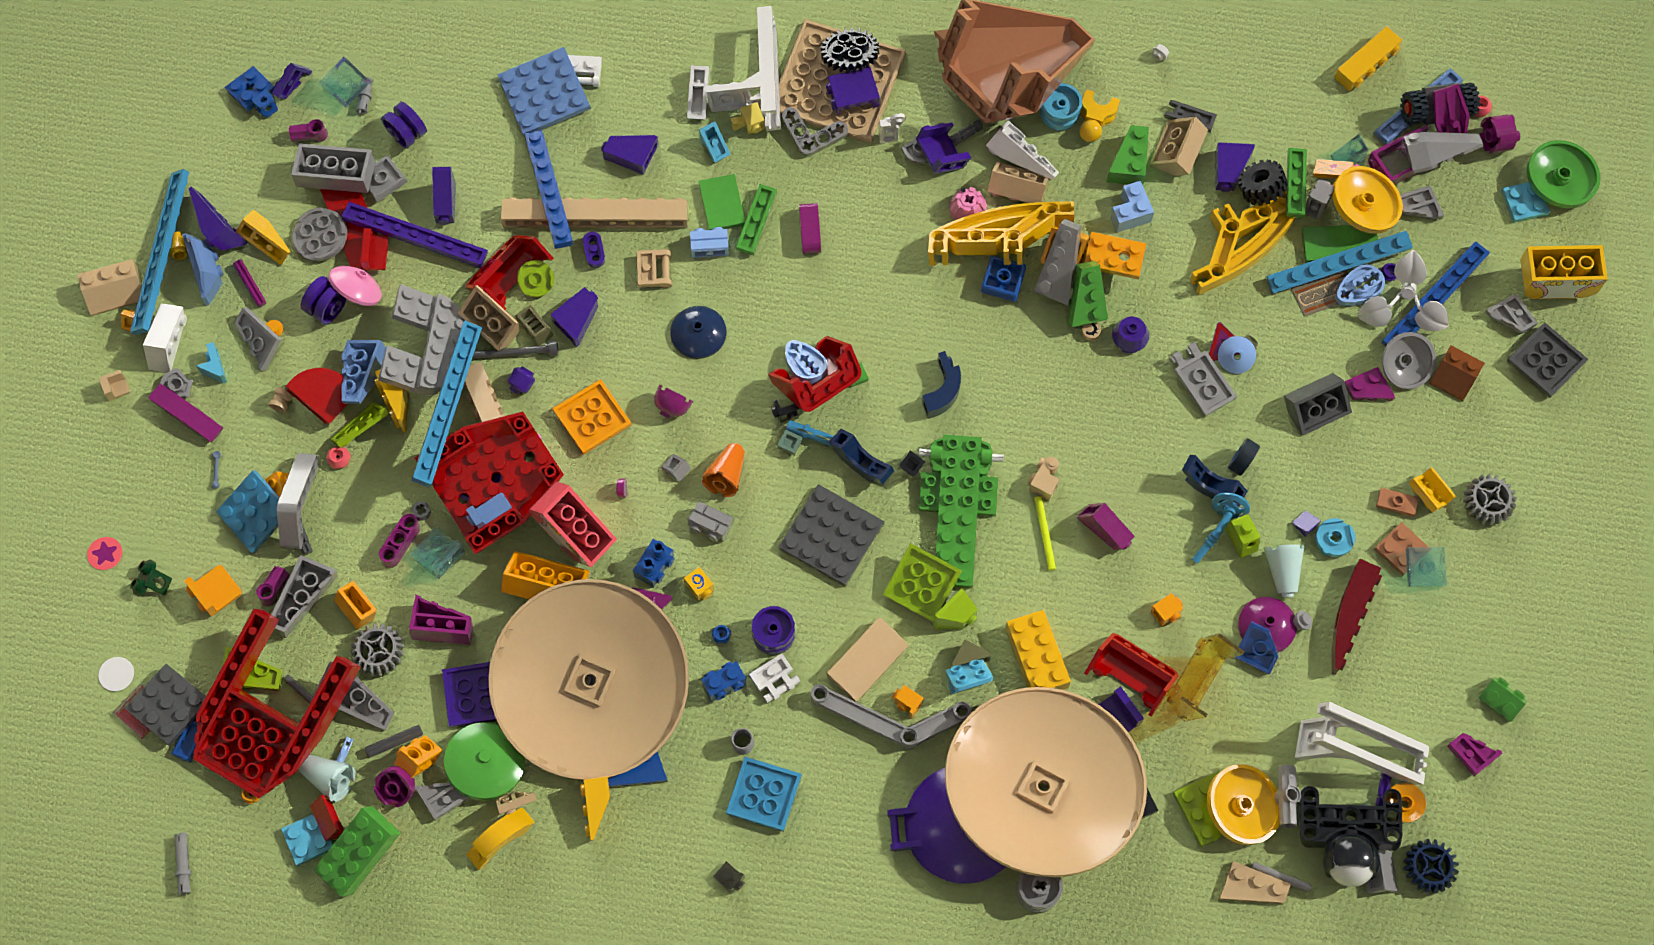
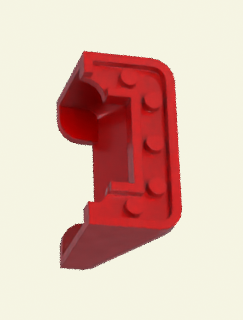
(841, 373)

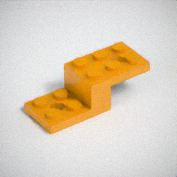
(1106, 252)

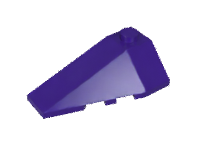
(214, 225)

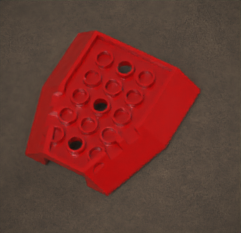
(475, 456)

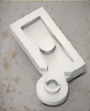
(889, 128)

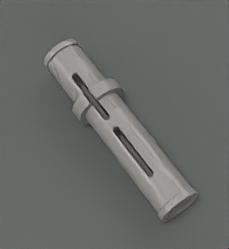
(182, 864)

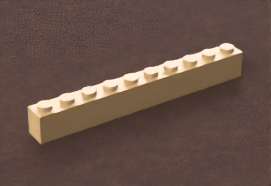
(599, 213)

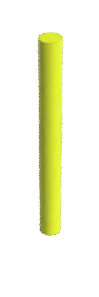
(1045, 533)

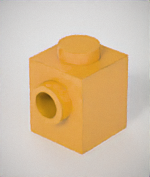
(1167, 609)

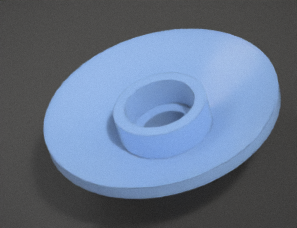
(1236, 345)

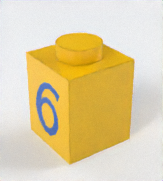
(699, 584)

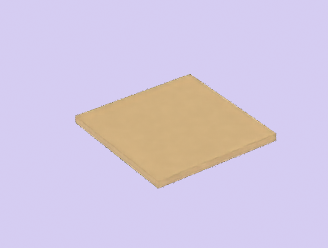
(806, 80)

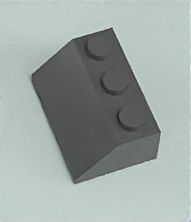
(1318, 403)

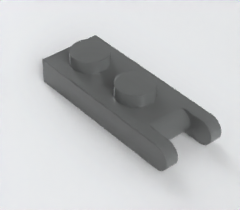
(1185, 111)

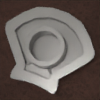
(913, 152)
(177, 382)

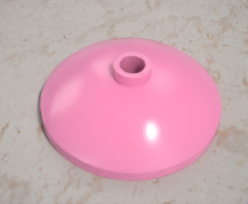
(355, 285)

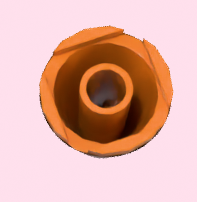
(725, 471)

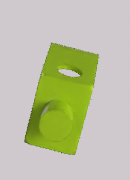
(1242, 533)

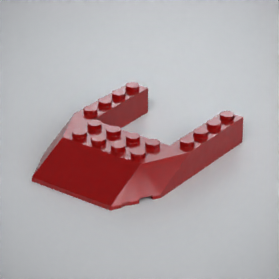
(249, 738)

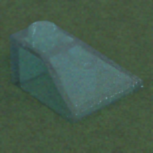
(344, 82)

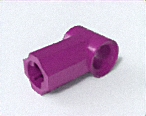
(307, 131)
(272, 584)

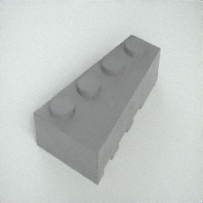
(1060, 266)
(301, 592)

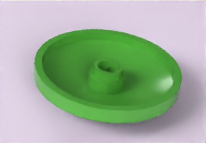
(1563, 174)
(483, 762)

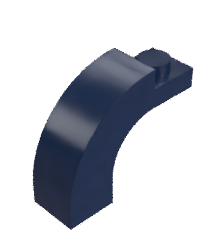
(943, 398)
(859, 459)
(1208, 482)

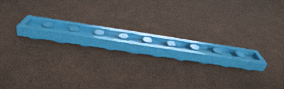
(159, 252)
(446, 404)

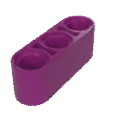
(810, 228)
(399, 531)

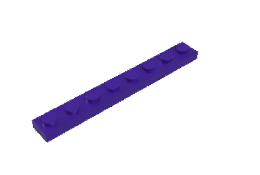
(414, 235)

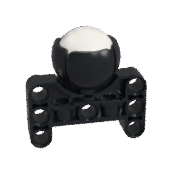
(1351, 845)

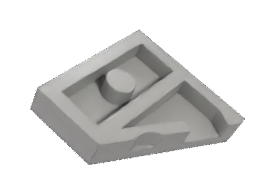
(1421, 204)
(440, 798)

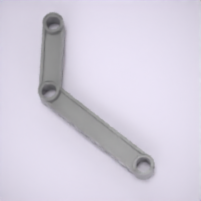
(885, 726)

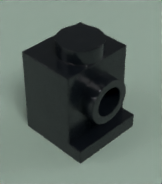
(911, 463)

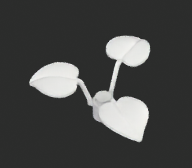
(1410, 271)

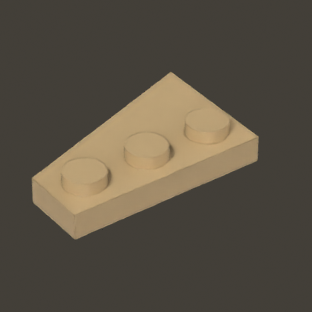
(1252, 885)

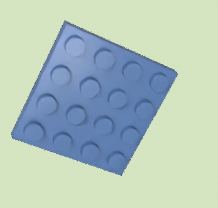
(544, 91)

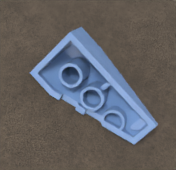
(360, 362)

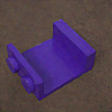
(939, 148)
(1123, 709)

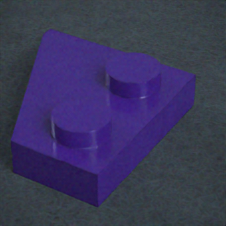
(290, 80)

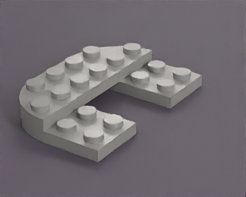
(441, 319)

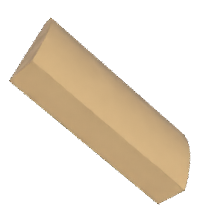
(867, 659)

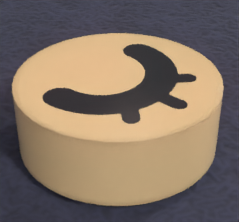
(1091, 331)

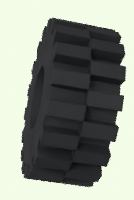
(1265, 191)

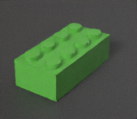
(357, 851)

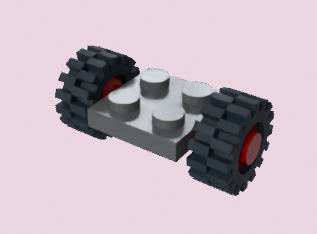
(1419, 105)

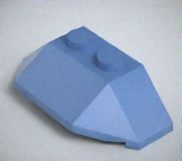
(204, 266)

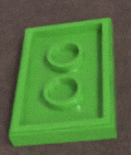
(722, 202)

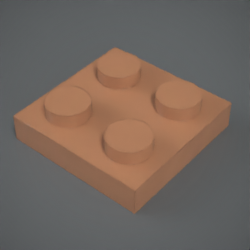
(1394, 547)

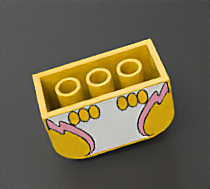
(1563, 271)

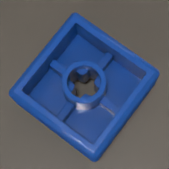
(1007, 288)

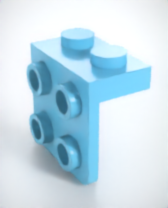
(968, 676)

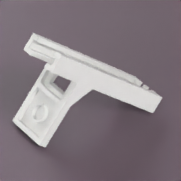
(737, 95)
(1318, 741)

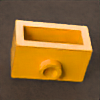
(355, 605)

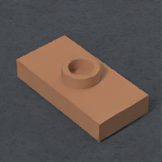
(1397, 502)

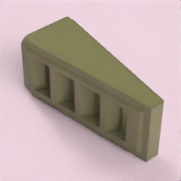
(541, 334)

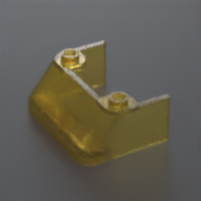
(1199, 675)

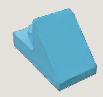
(714, 142)
(213, 367)

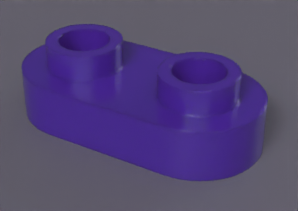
(595, 250)

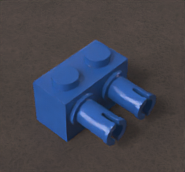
(653, 563)

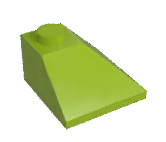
(956, 612)

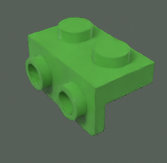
(1503, 698)

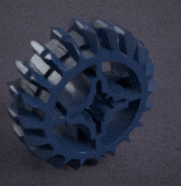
(1425, 860)

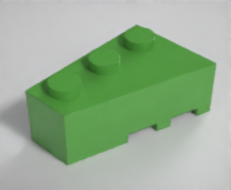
(1131, 158)
(1088, 295)

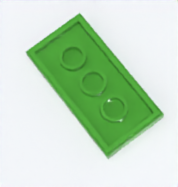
(1329, 240)

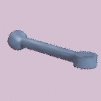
(217, 455)

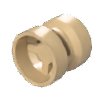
(280, 400)

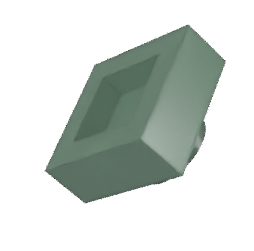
(789, 442)

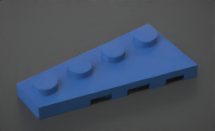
(646, 773)

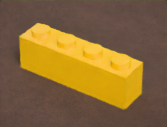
(1368, 58)

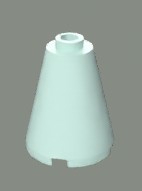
(1285, 567)
(328, 776)

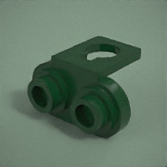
(145, 579)

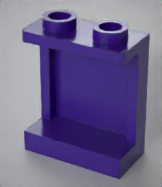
(852, 90)

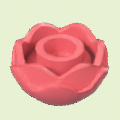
(1485, 108)
(342, 461)

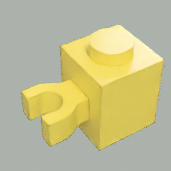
(750, 118)

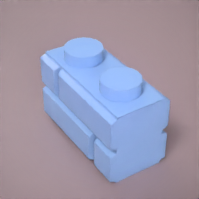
(709, 242)

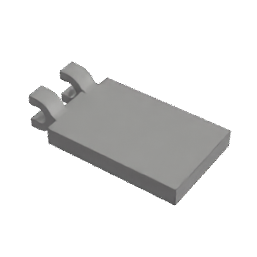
(1202, 380)

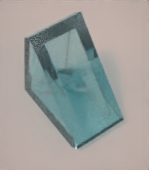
(1352, 151)

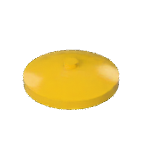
(1367, 199)
(1243, 804)

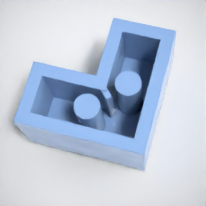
(1135, 209)

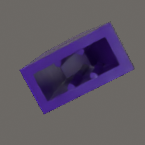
(630, 151)
(1229, 163)
(443, 195)
(576, 315)

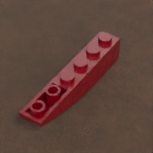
(1352, 610)

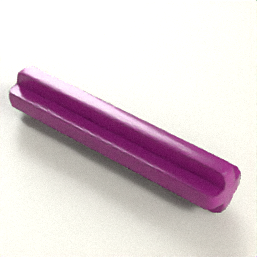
(249, 283)

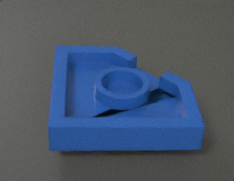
(1258, 648)

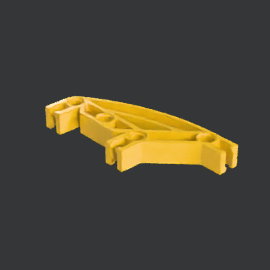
(998, 229)
(1234, 263)

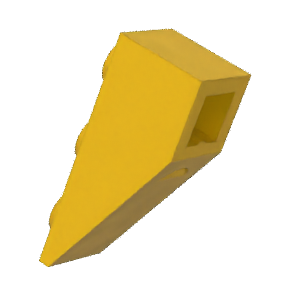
(597, 798)

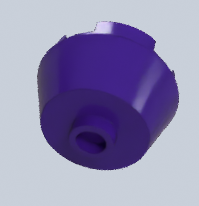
(1130, 334)

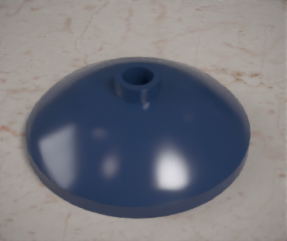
(698, 342)

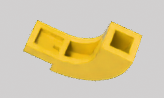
(498, 835)

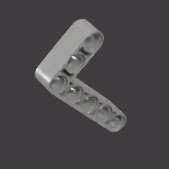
(293, 499)

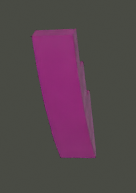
(185, 413)

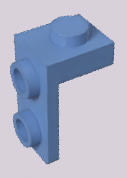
(488, 511)

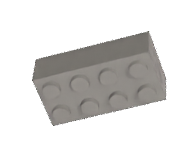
(333, 168)

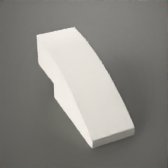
(697, 92)

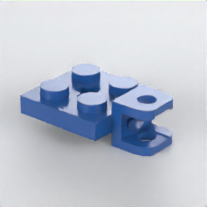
(259, 97)

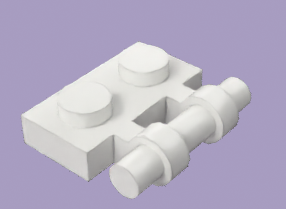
(771, 672)

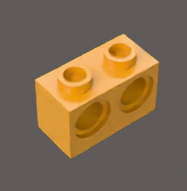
(418, 756)

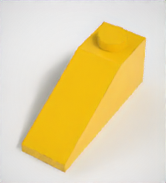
(263, 236)

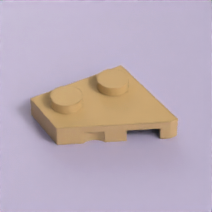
(509, 802)

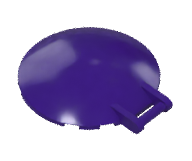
(938, 838)

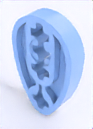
(1356, 277)
(804, 354)

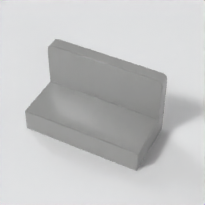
(1386, 877)

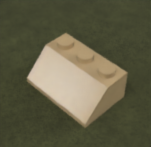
(1179, 146)
(1017, 183)
(111, 287)
(497, 325)

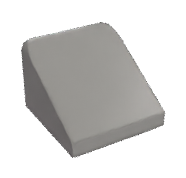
(676, 467)

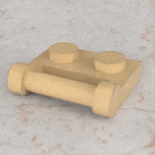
(647, 268)

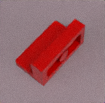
(374, 251)
(326, 818)

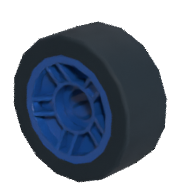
(1243, 457)

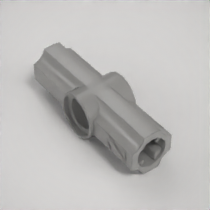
(1287, 796)

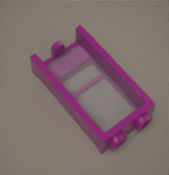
(1392, 159)

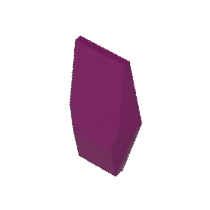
(1450, 110)

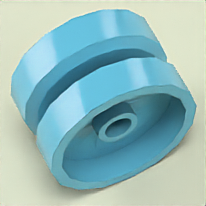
(1062, 108)

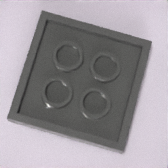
(1547, 360)
(166, 704)

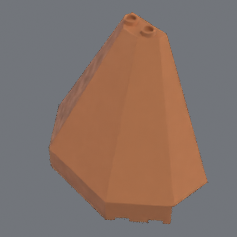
(1008, 57)

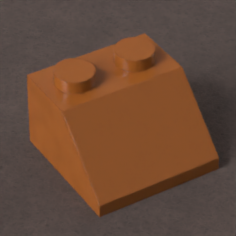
(1456, 373)

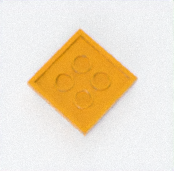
(592, 416)

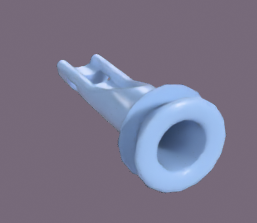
(344, 750)

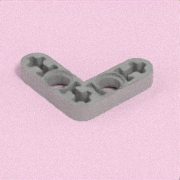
(806, 138)

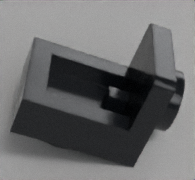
(786, 413)

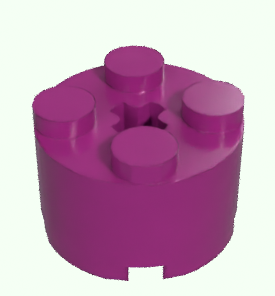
(1499, 133)

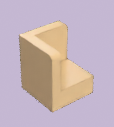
(114, 385)

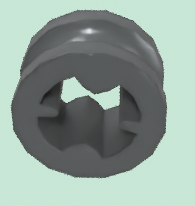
(418, 505)

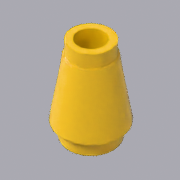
(178, 248)

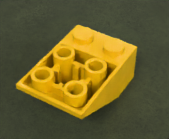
(396, 402)

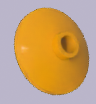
(1415, 800)

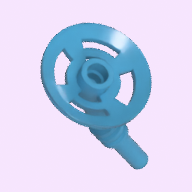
(1230, 511)

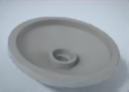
(1418, 363)

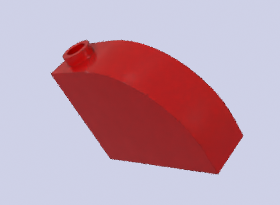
(319, 392)

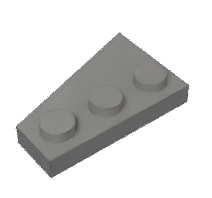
(259, 337)

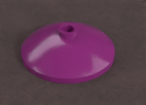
(1264, 608)

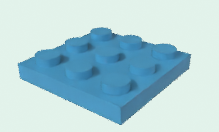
(251, 511)
(764, 794)

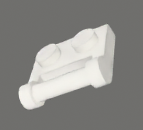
(587, 66)

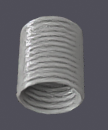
(738, 732)

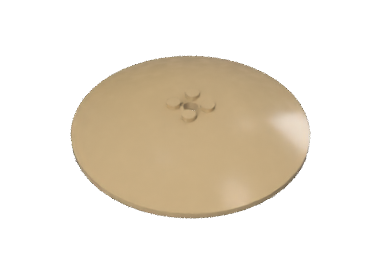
(542, 672)
(1053, 740)

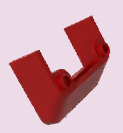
(501, 270)
(1134, 668)

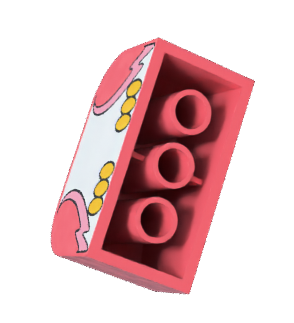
(572, 524)

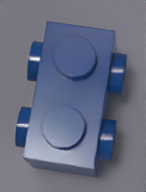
(723, 681)

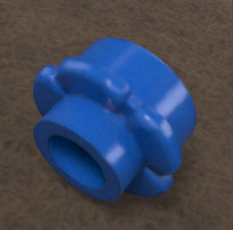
(721, 629)

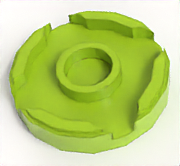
(535, 278)

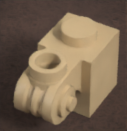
(1043, 482)

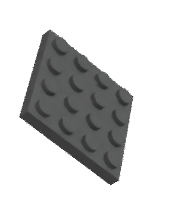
(831, 535)

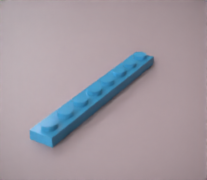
(1339, 262)

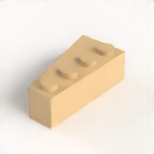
(481, 394)

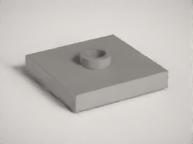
(385, 179)

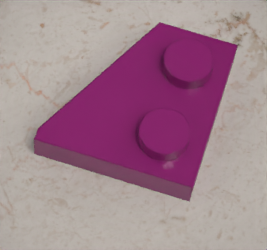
(1369, 386)
(1473, 753)

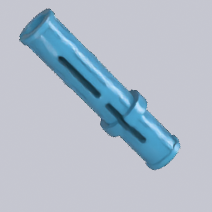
(793, 427)

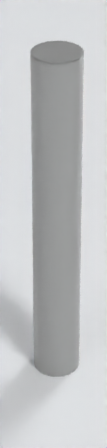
(1293, 881)

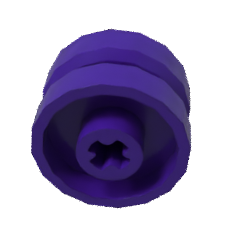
(404, 124)
(322, 301)
(774, 619)

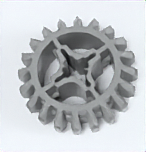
(1504, 509)
(383, 635)

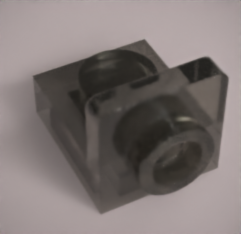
(729, 878)

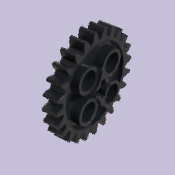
(850, 50)

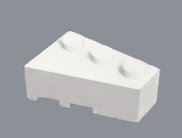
(164, 337)

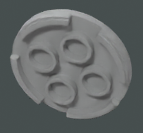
(319, 234)

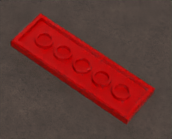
(337, 201)

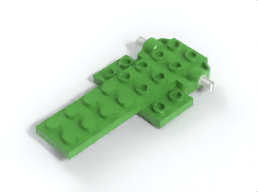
(959, 492)

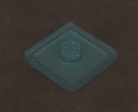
(1426, 566)

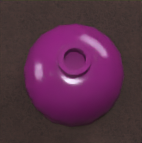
(671, 402)
(394, 786)

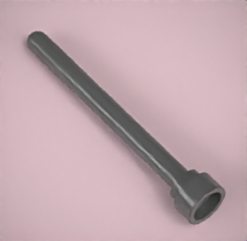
(549, 348)

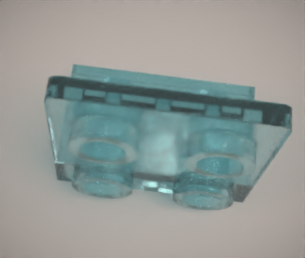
(437, 552)

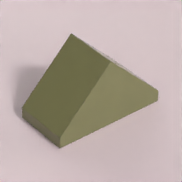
(970, 652)

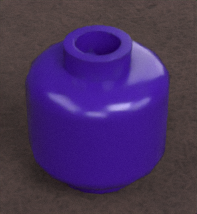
(520, 380)

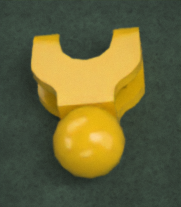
(1096, 116)

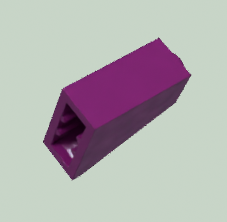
(1106, 526)

